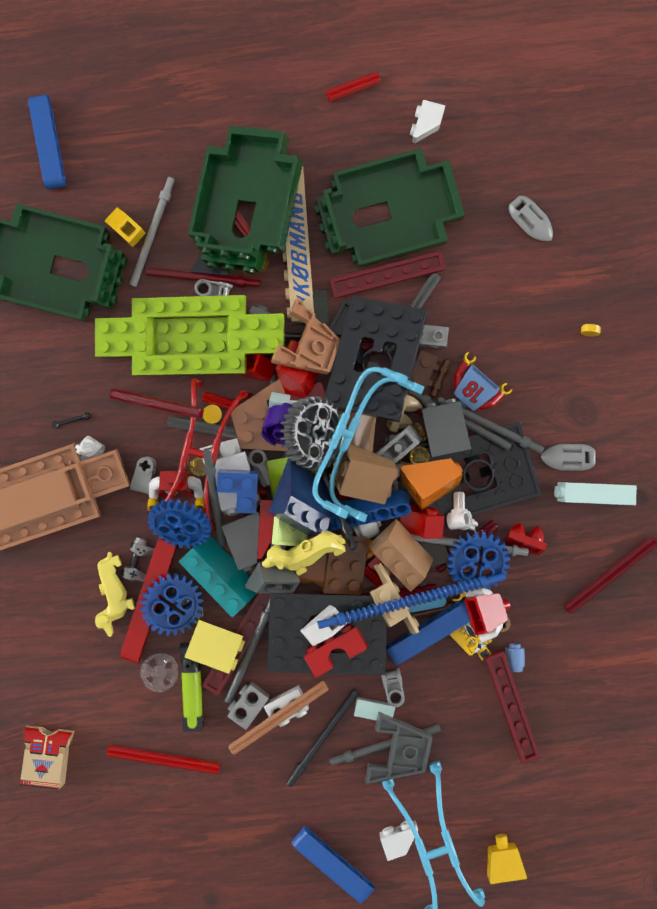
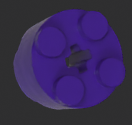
(272, 424)

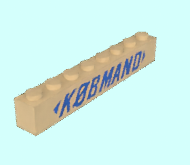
(298, 255)

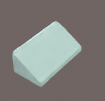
(369, 708)

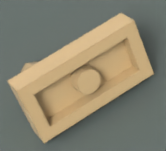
(410, 404)

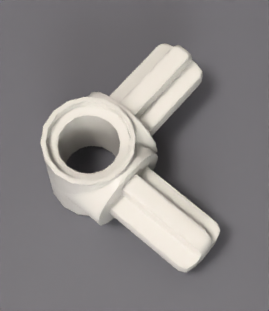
(89, 448)
(459, 516)

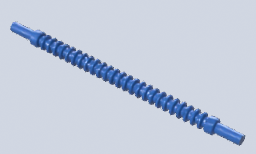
(342, 618)

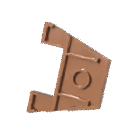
(317, 345)
(249, 419)

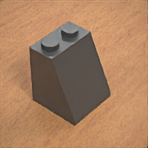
(445, 427)
(243, 540)

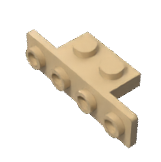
(390, 591)

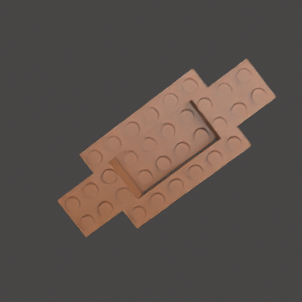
(55, 495)

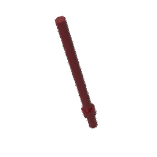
(239, 281)

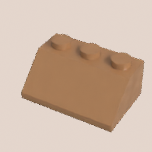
(402, 555)

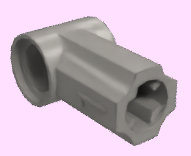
(261, 468)

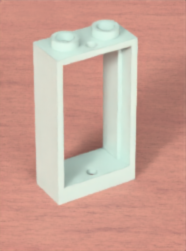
(596, 493)

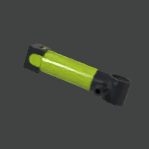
(192, 692)

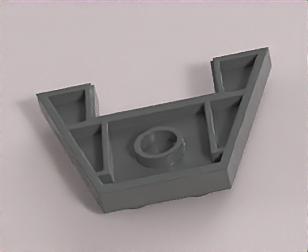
(407, 752)

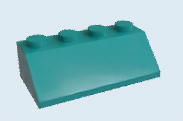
(218, 575)

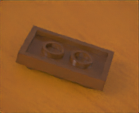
(346, 571)

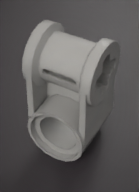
(215, 288)
(142, 477)
(393, 685)

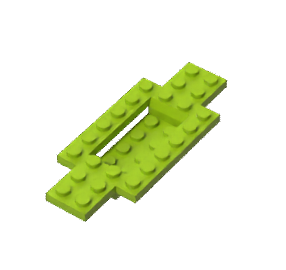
(189, 344)

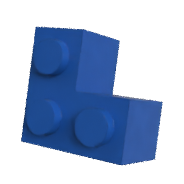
(240, 482)

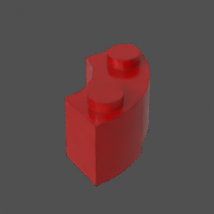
(423, 523)

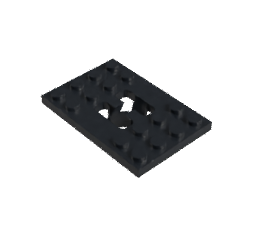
(384, 325)
(510, 468)
(288, 645)

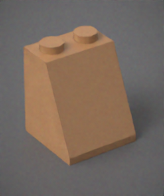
(364, 433)
(365, 475)

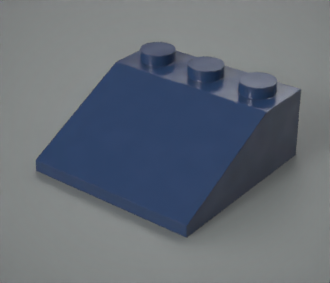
(296, 503)

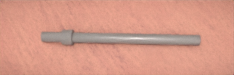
(164, 197)

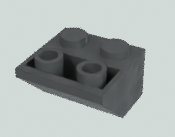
(272, 580)

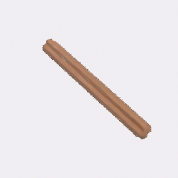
(278, 717)

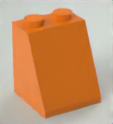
(430, 480)

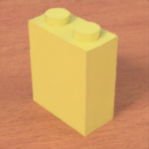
(214, 647)

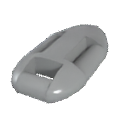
(531, 219)
(569, 457)

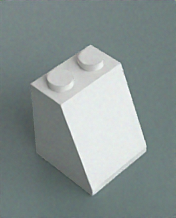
(235, 462)

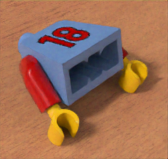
(475, 388)

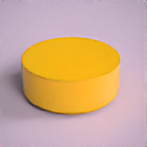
(590, 330)
(212, 414)

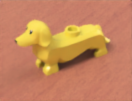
(305, 553)
(115, 594)

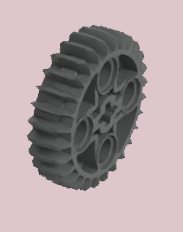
(312, 431)

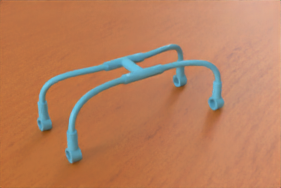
(338, 508)
(477, 895)

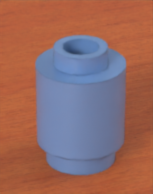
(515, 657)

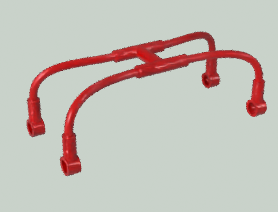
(188, 450)

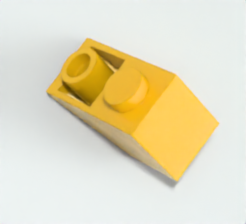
(125, 227)

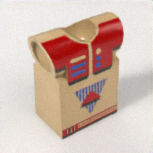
(45, 757)

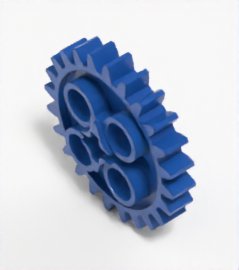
(179, 523)
(460, 559)
(160, 618)

